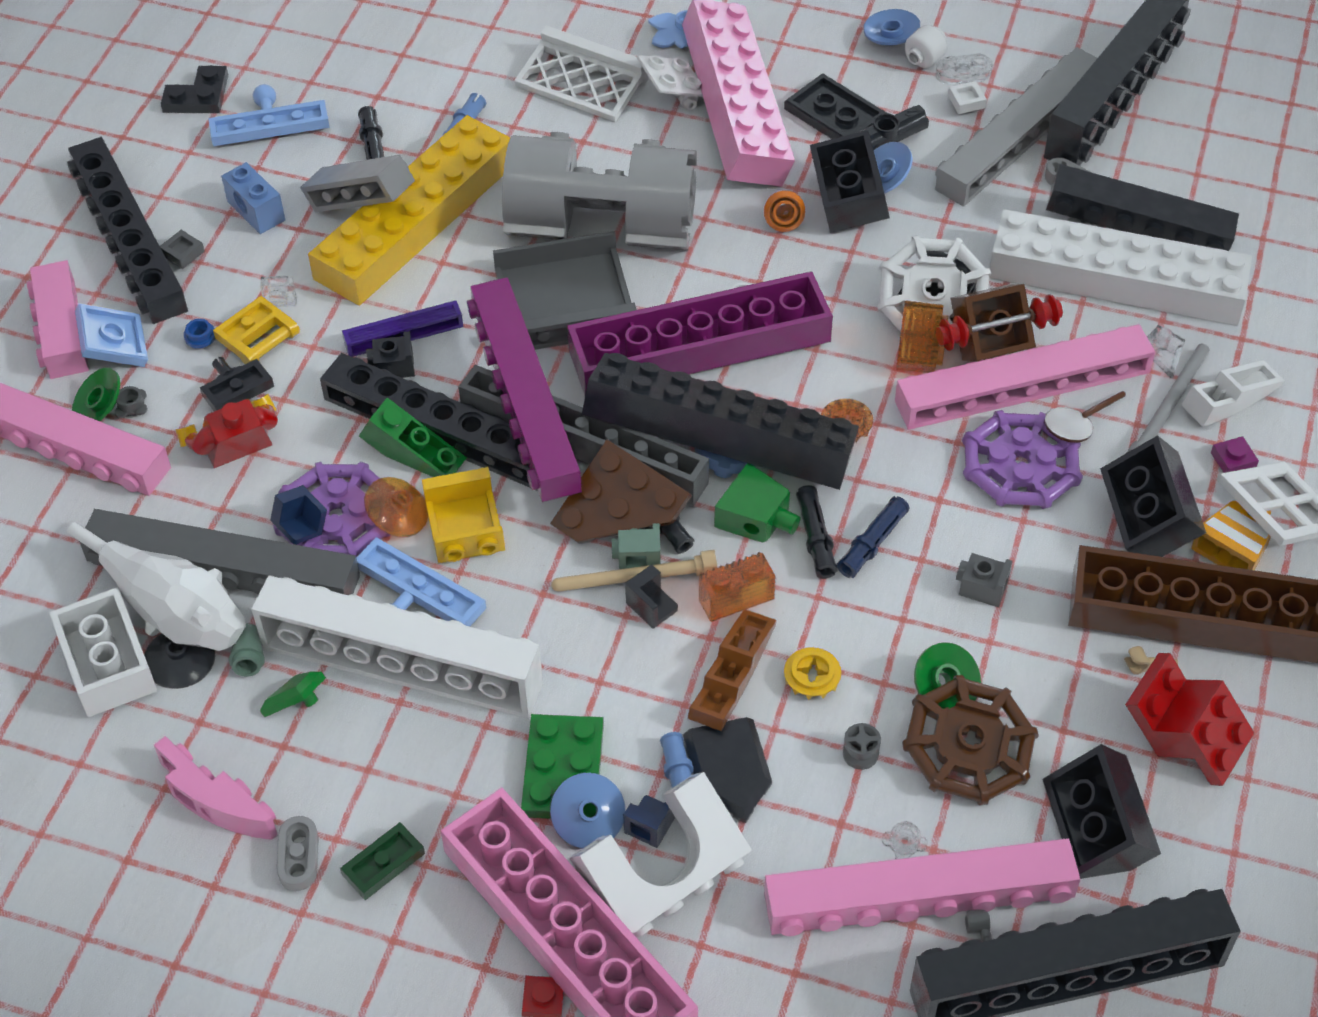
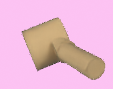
(1139, 661)

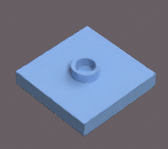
(111, 335)

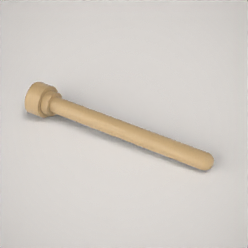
(700, 563)

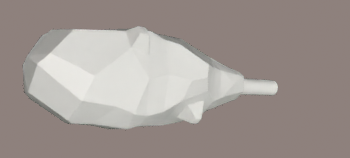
(170, 593)

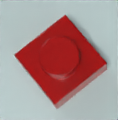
(542, 997)

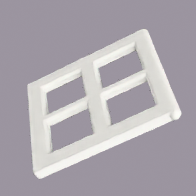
(1261, 476)

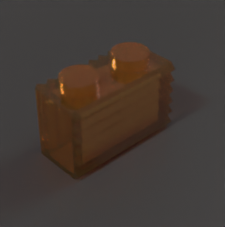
(918, 341)
(736, 586)

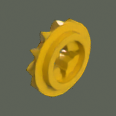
(799, 665)

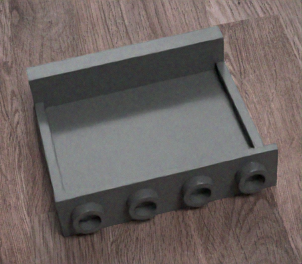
(564, 284)

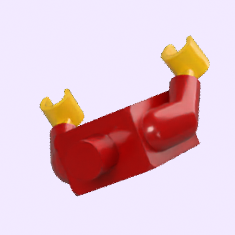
(232, 431)

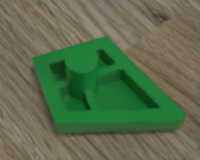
(296, 690)

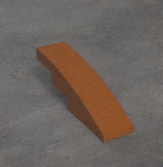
(732, 669)

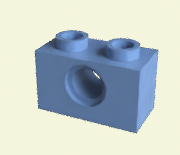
(253, 198)

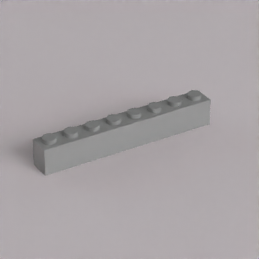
(1010, 132)

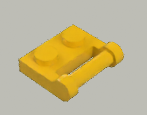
(251, 324)

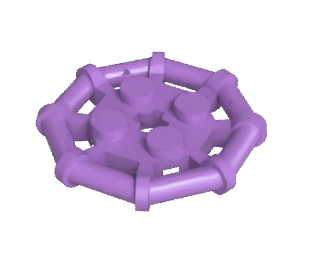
(1010, 474)
(343, 496)

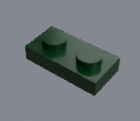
(382, 861)

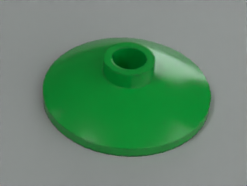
(98, 394)
(944, 660)

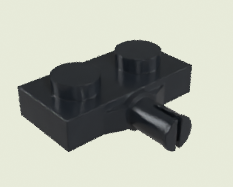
(235, 383)

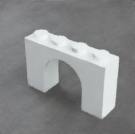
(712, 844)

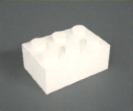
(102, 652)

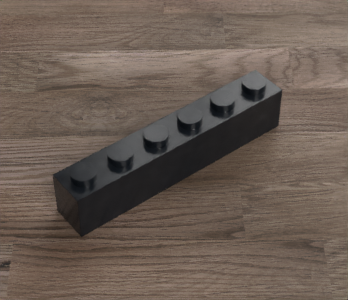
(1139, 209)

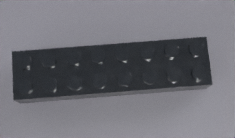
(1115, 79)
(720, 419)
(1076, 958)

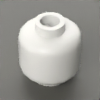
(926, 46)

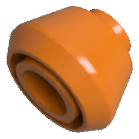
(785, 216)

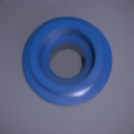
(199, 333)

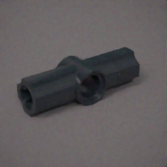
(897, 127)

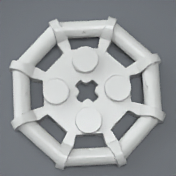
(926, 271)

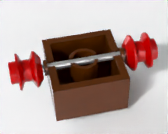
(996, 322)

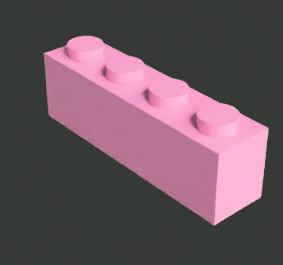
(54, 311)

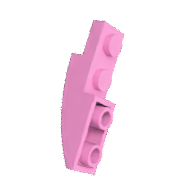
(214, 799)

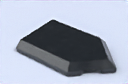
(732, 763)

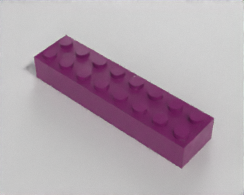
(709, 328)

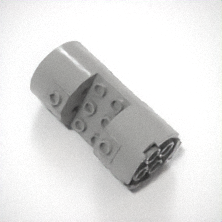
(546, 185)

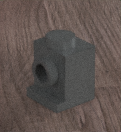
(984, 579)

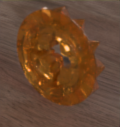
(858, 414)

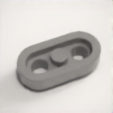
(297, 856)

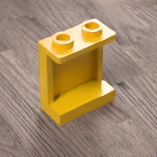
(463, 515)

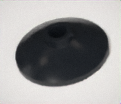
(180, 668)

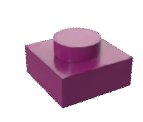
(1234, 455)

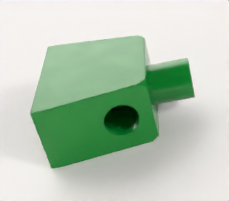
(755, 507)

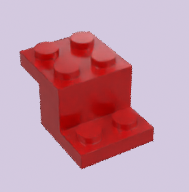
(1190, 719)

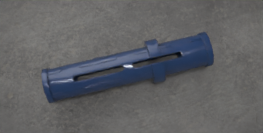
(865, 546)

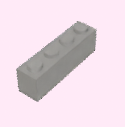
(358, 183)

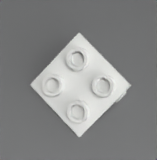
(673, 77)

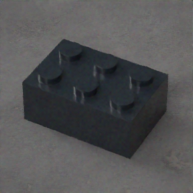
(849, 181)
(1152, 499)

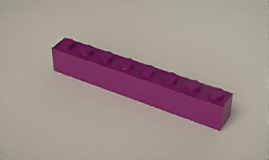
(524, 391)

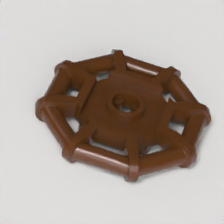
(962, 757)

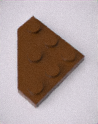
(619, 496)

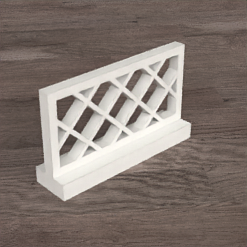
(592, 58)

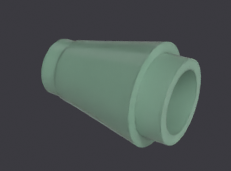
(247, 653)

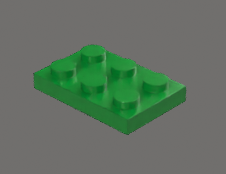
(556, 751)

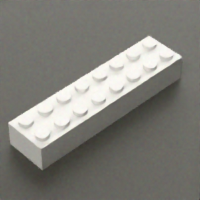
(1121, 267)
(399, 646)

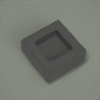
(182, 249)

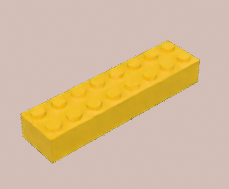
(388, 235)

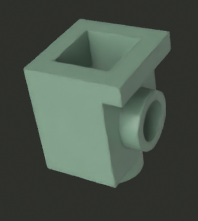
(637, 547)

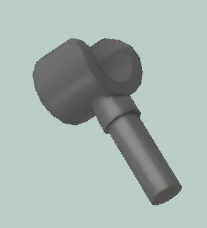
(978, 921)

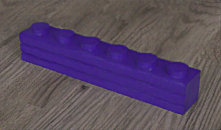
(419, 323)

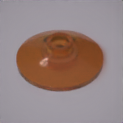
(396, 507)

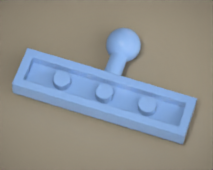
(268, 121)
(419, 584)

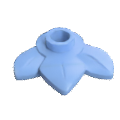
(669, 30)

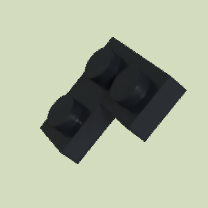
(202, 97)

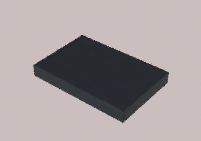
(832, 108)

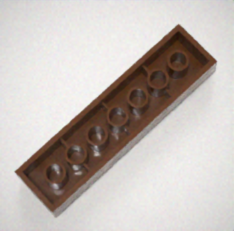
(1195, 603)

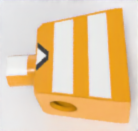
(1232, 538)

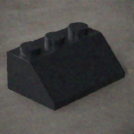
(1101, 813)

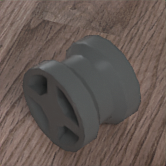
(868, 740)

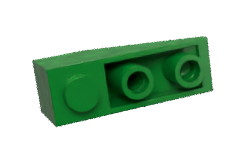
(410, 442)

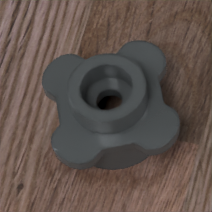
(130, 402)

